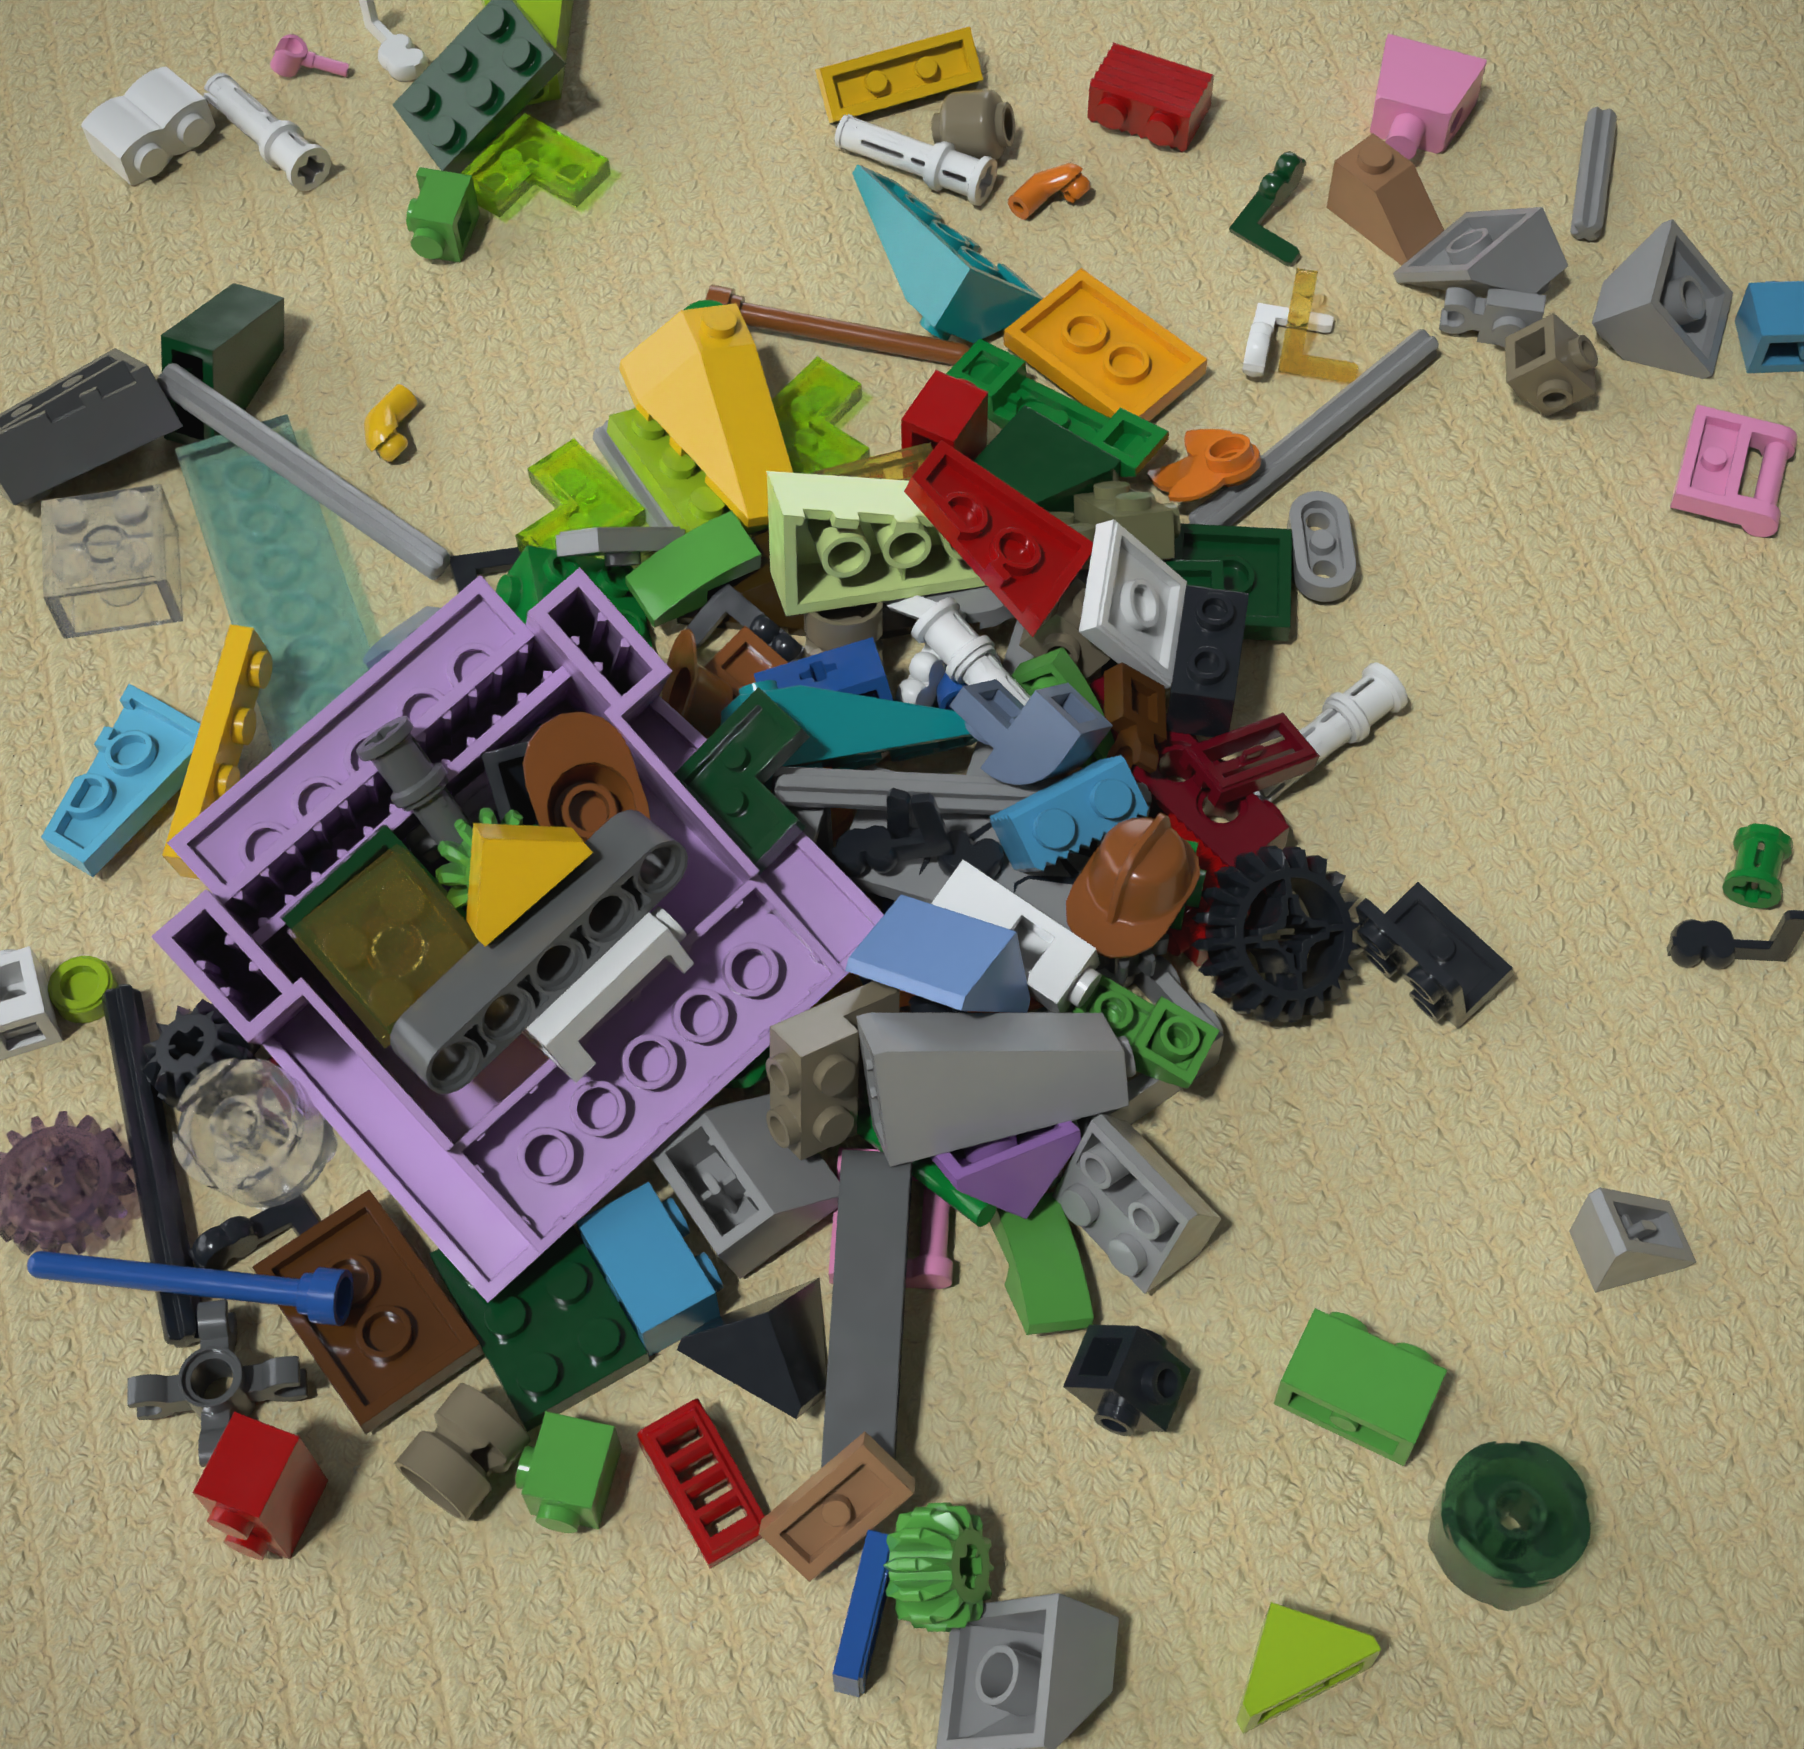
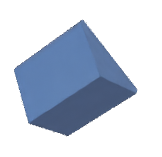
(944, 958)

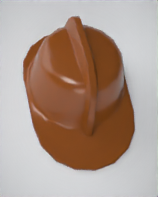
(693, 689)
(581, 774)
(1132, 887)

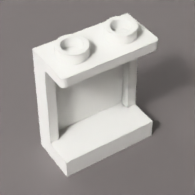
(602, 987)

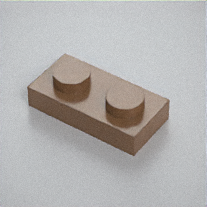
(837, 1506)

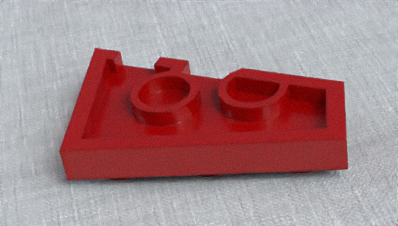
(1000, 534)

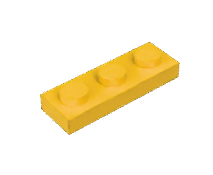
(899, 74)

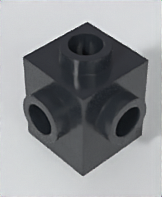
(1127, 1378)

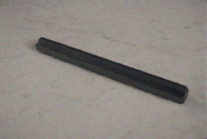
(150, 1157)

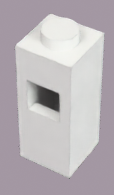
(1055, 960)

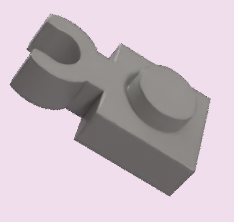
(1494, 316)

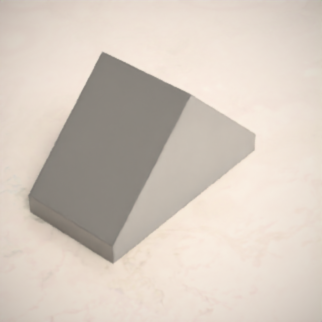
(1628, 1238)

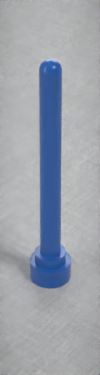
(321, 1295)

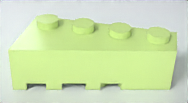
(854, 544)

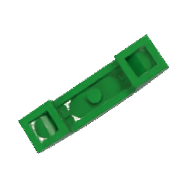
(1009, 389)

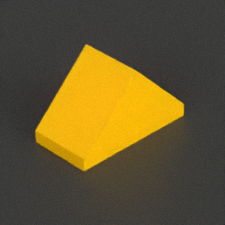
(514, 870)

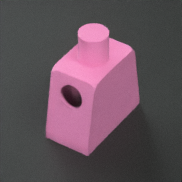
(1423, 95)

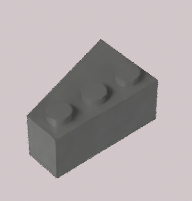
(80, 425)

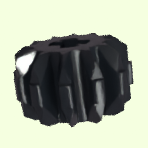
(190, 1046)

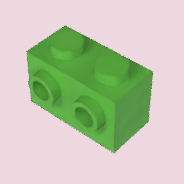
(1360, 1385)

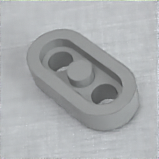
(1321, 551)

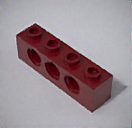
(1252, 820)

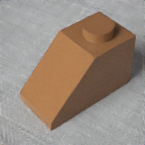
(1383, 199)

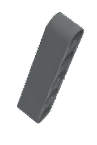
(527, 967)
(867, 1302)

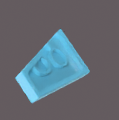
(129, 781)

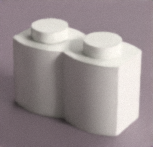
(148, 125)

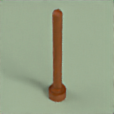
(840, 331)

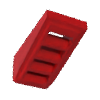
(672, 1431)

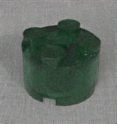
(1500, 1563)

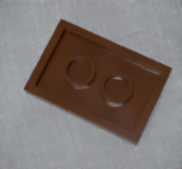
(400, 1323)

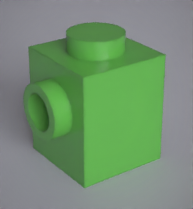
(569, 1472)

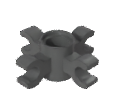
(163, 1395)

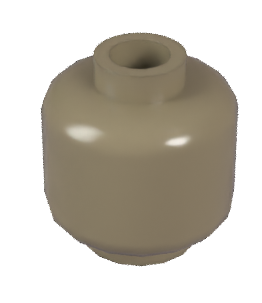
(975, 123)

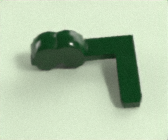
(1272, 192)

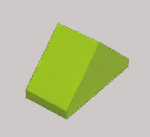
(1298, 1661)

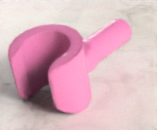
(293, 53)

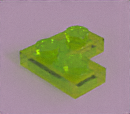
(539, 156)
(808, 414)
(582, 496)

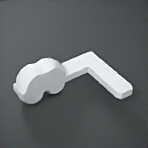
(396, 51)
(1262, 330)
(926, 666)

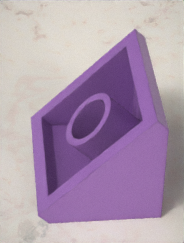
(1013, 1169)

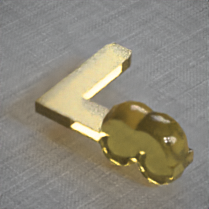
(1292, 357)

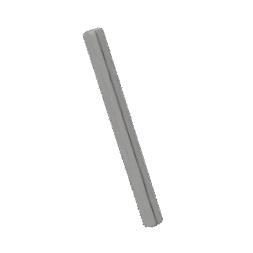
(1320, 430)
(304, 471)
(870, 789)

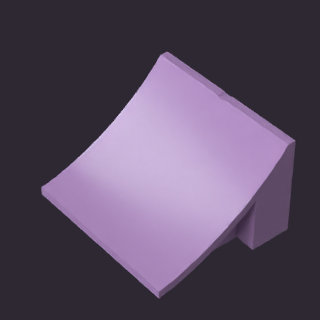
(522, 1144)

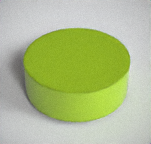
(78, 988)

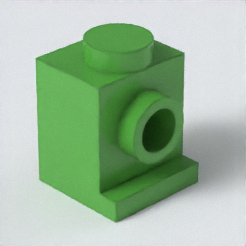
(442, 214)

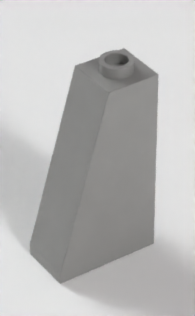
(986, 1076)

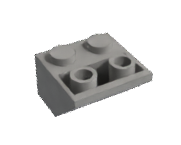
(743, 1185)
(1133, 1203)

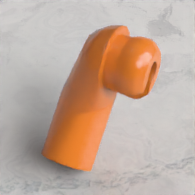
(1046, 183)

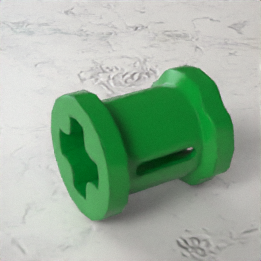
(1739, 881)

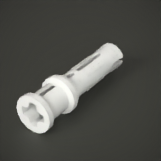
(279, 141)
(937, 164)
(966, 654)
(1349, 717)

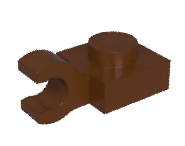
(1137, 713)

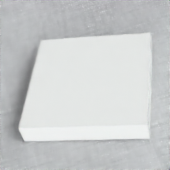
(1132, 603)

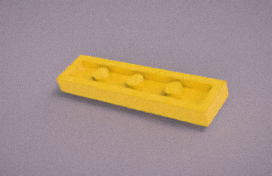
(223, 732)

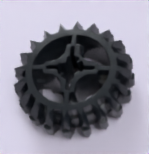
(1292, 981)

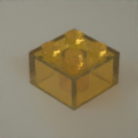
(384, 939)

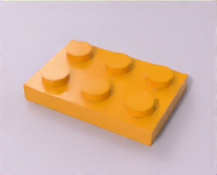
(1104, 349)

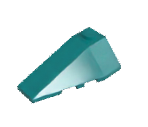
(941, 268)
(856, 729)

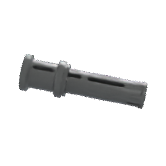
(414, 778)

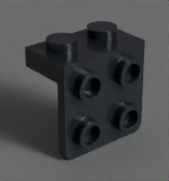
(1434, 953)

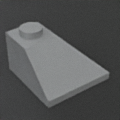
(1489, 250)
(1665, 306)
(1026, 1673)

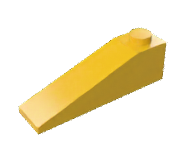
(714, 402)

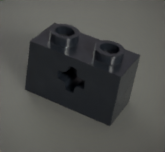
(1207, 661)

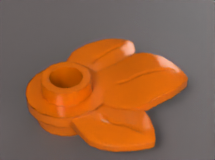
(1213, 461)

